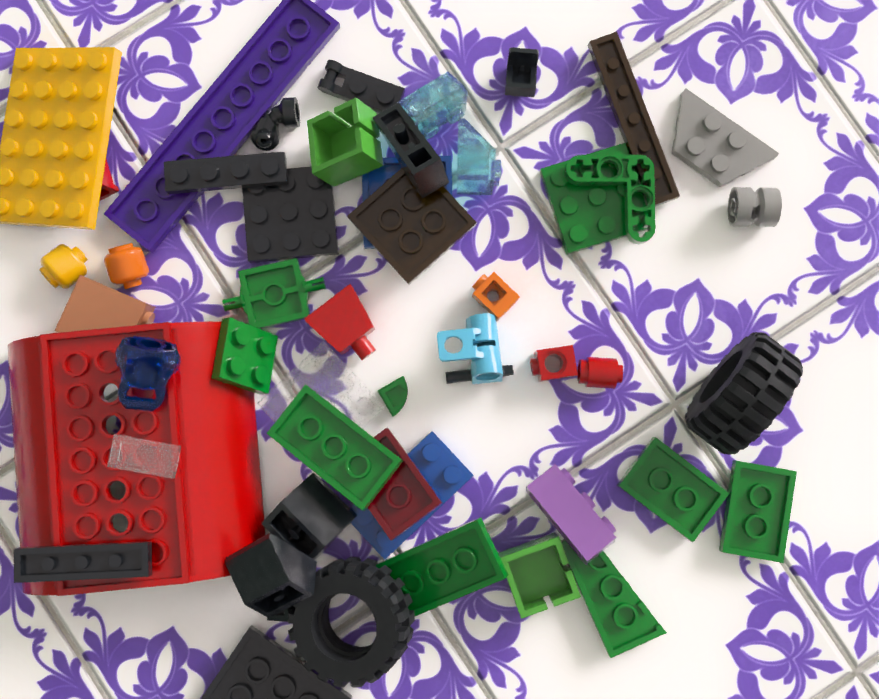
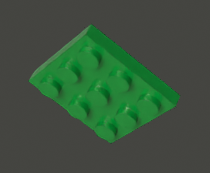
(589, 213)

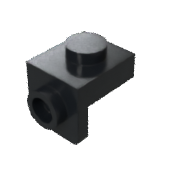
(521, 72)

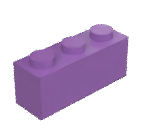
(571, 513)

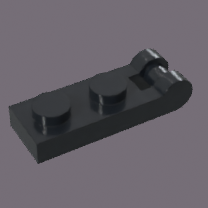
(370, 90)

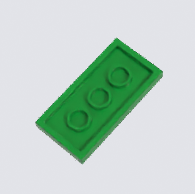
(335, 447)
(447, 566)

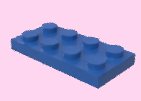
(443, 473)

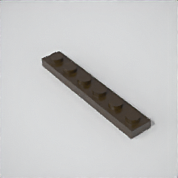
(631, 112)

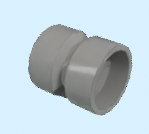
(759, 207)

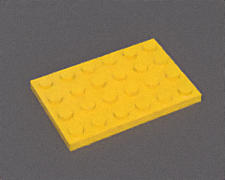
(57, 135)

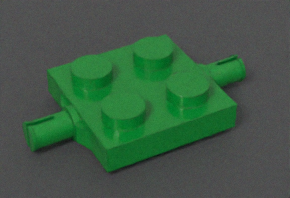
(274, 294)

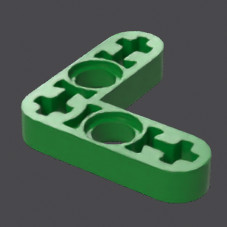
(626, 177)

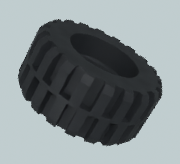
(744, 393)
(329, 653)

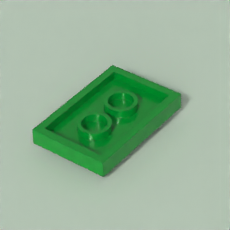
(673, 489)
(758, 511)

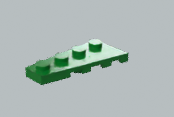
(612, 603)

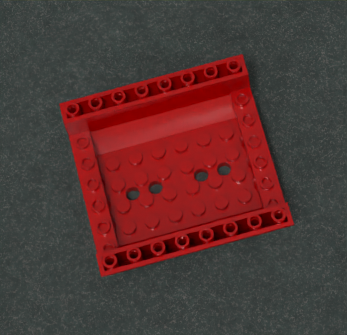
(65, 453)

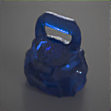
(145, 365)

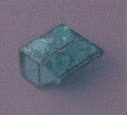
(436, 104)

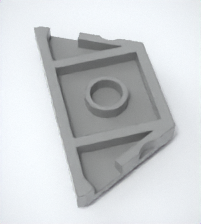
(716, 143)

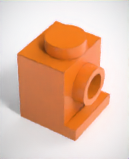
(506, 294)

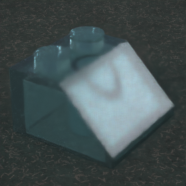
(476, 162)

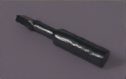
(465, 375)

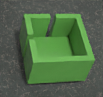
(344, 151)
(537, 573)

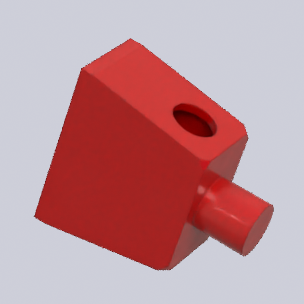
(344, 323)

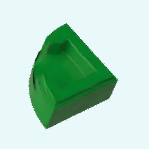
(395, 395)

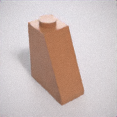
(101, 307)

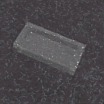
(144, 456)

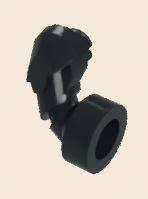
(267, 132)

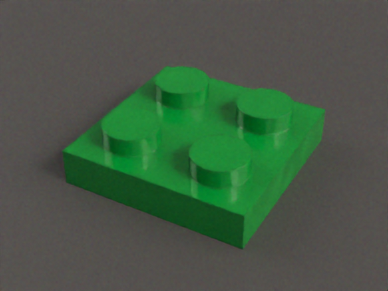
(244, 356)

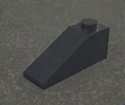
(411, 150)

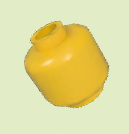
(63, 266)

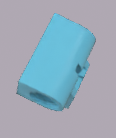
(479, 344)

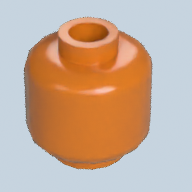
(126, 265)

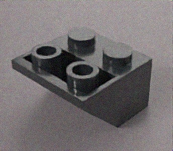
(310, 517)
(271, 575)

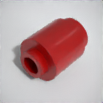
(599, 372)

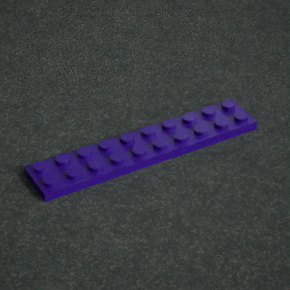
(224, 115)

